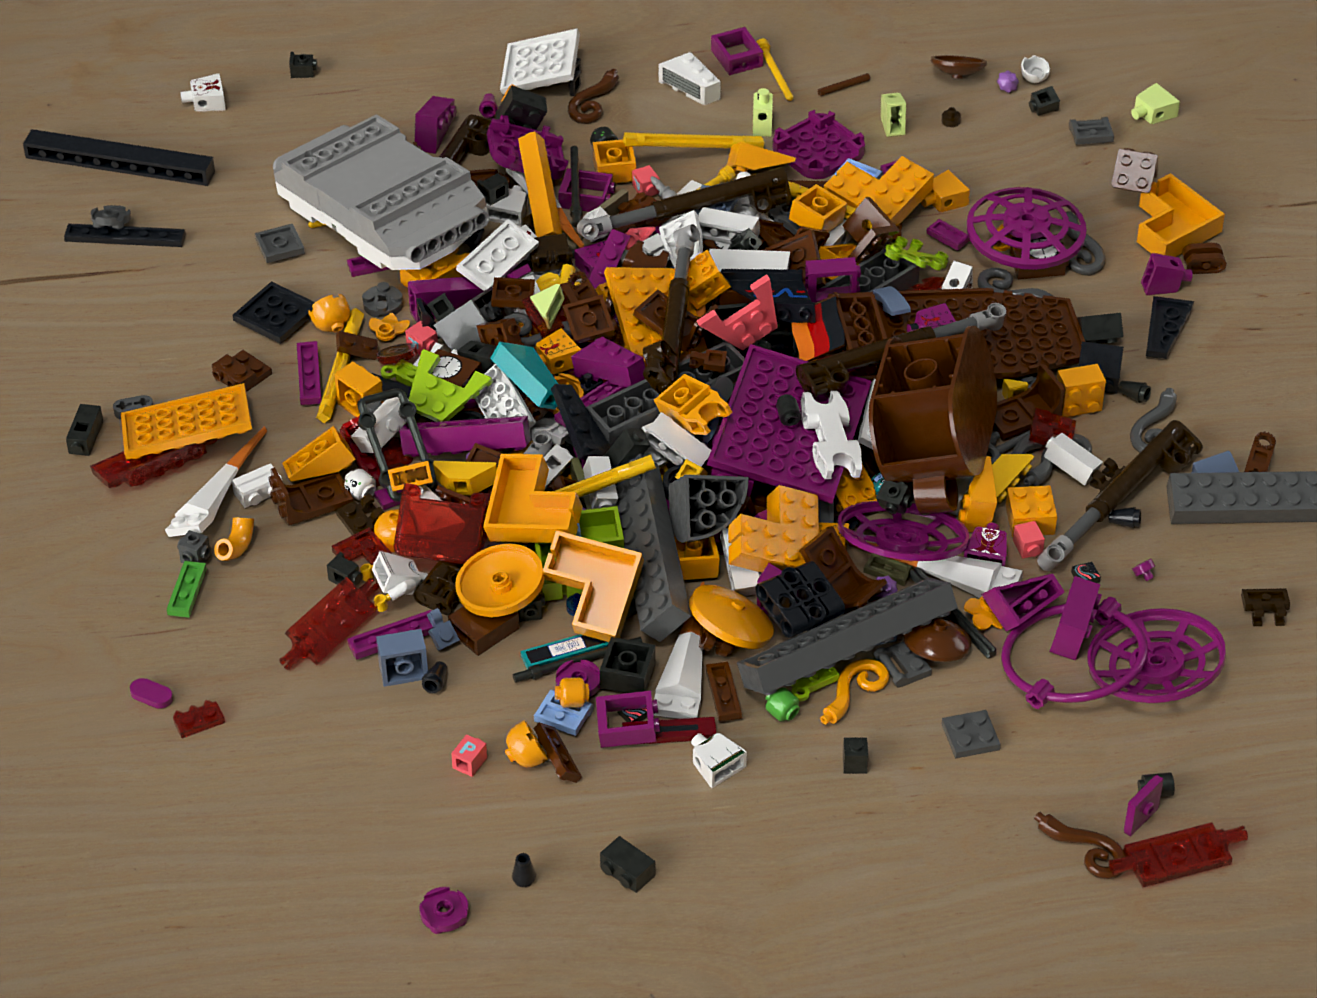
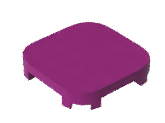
(819, 145)
(506, 151)

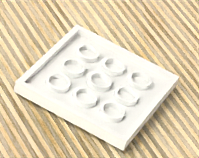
(540, 61)

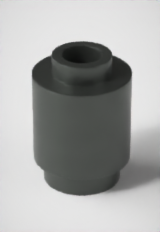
(788, 410)

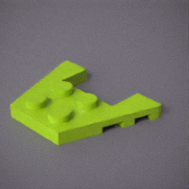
(437, 397)

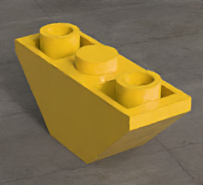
(1008, 470)
(465, 476)

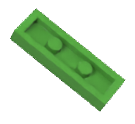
(186, 589)

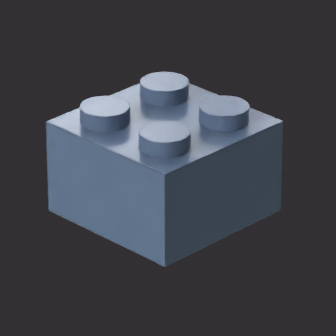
(402, 657)

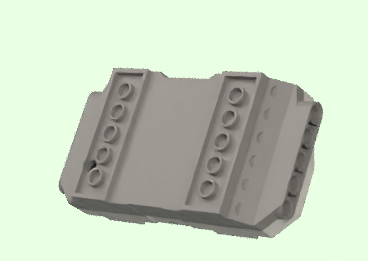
(382, 194)

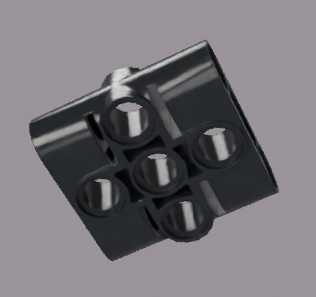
(800, 599)

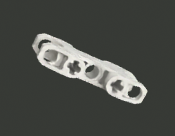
(829, 425)

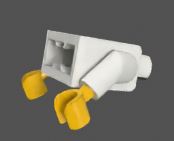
(395, 576)

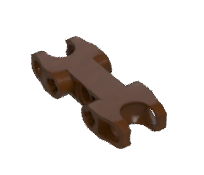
(638, 259)

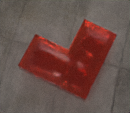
(1046, 424)
(361, 544)

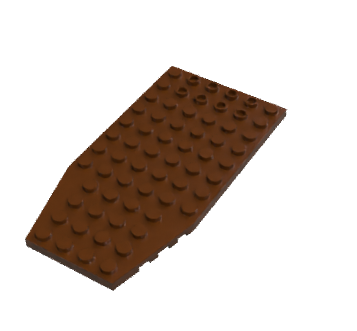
(1032, 332)

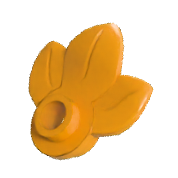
(388, 327)
(982, 614)

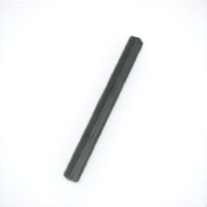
(959, 618)

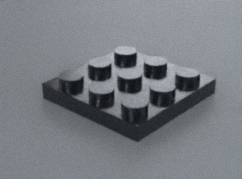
(274, 312)

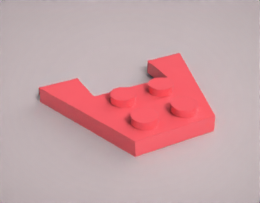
(750, 322)

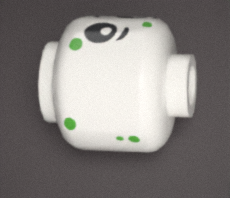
(360, 483)

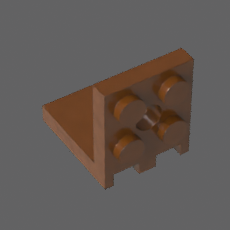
(879, 235)

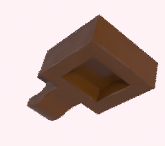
(712, 360)

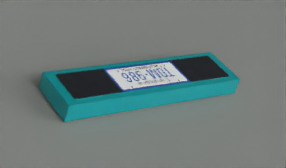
(560, 650)

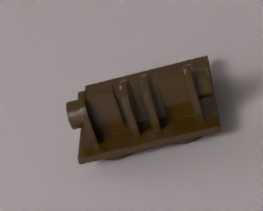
(551, 253)

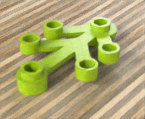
(895, 252)

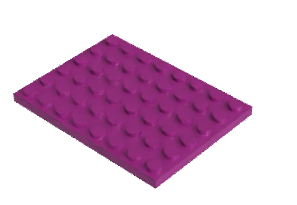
(757, 443)

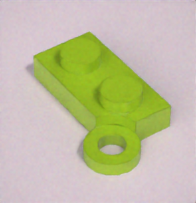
(402, 371)
(807, 685)

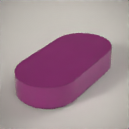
(151, 693)

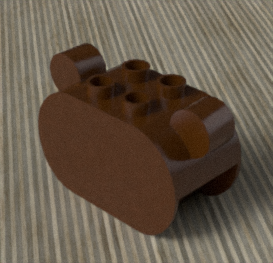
(933, 414)

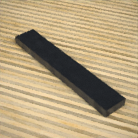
(127, 236)

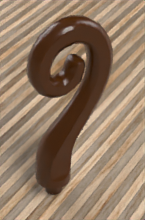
(605, 85)
(1058, 831)

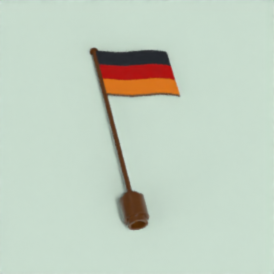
(817, 338)

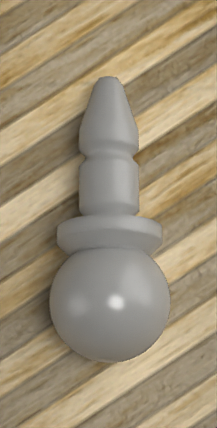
(664, 191)

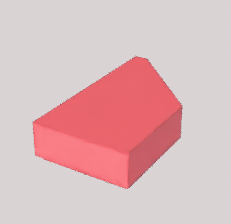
(639, 233)

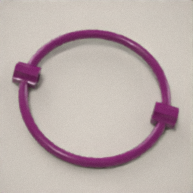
(1042, 690)

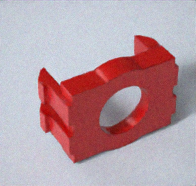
(348, 428)

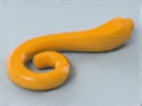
(840, 705)

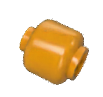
(572, 692)

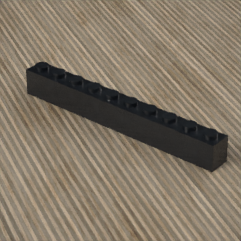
(119, 157)

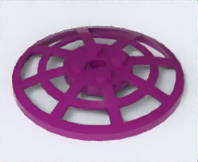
(1026, 222)
(901, 537)
(1169, 656)

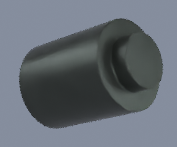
(1168, 786)

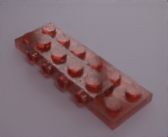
(135, 472)

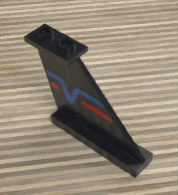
(788, 291)

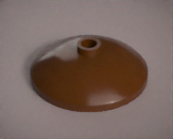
(958, 65)
(939, 641)

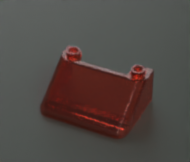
(440, 528)

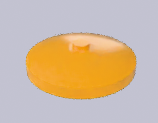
(500, 580)
(731, 616)

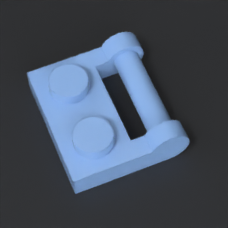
(560, 717)

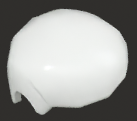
(1035, 69)

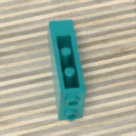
(527, 371)

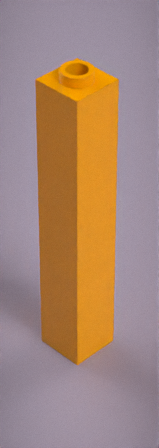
(539, 185)

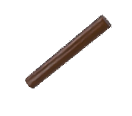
(843, 84)

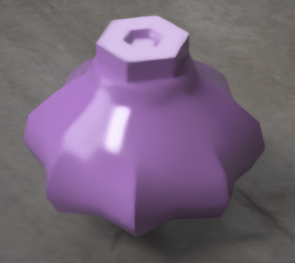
(1007, 81)
(888, 589)

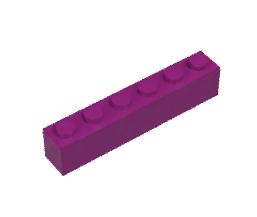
(463, 434)

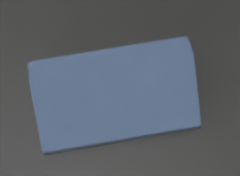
(1218, 463)

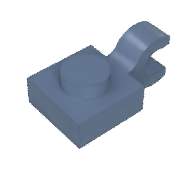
(441, 633)

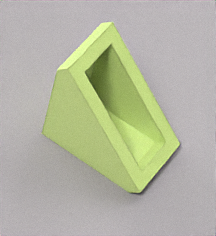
(548, 303)

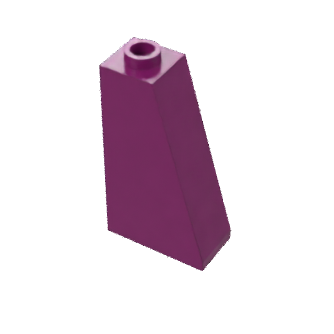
(458, 291)

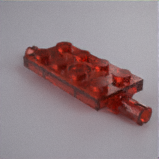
(330, 622)
(1178, 853)

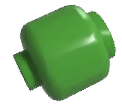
(782, 704)

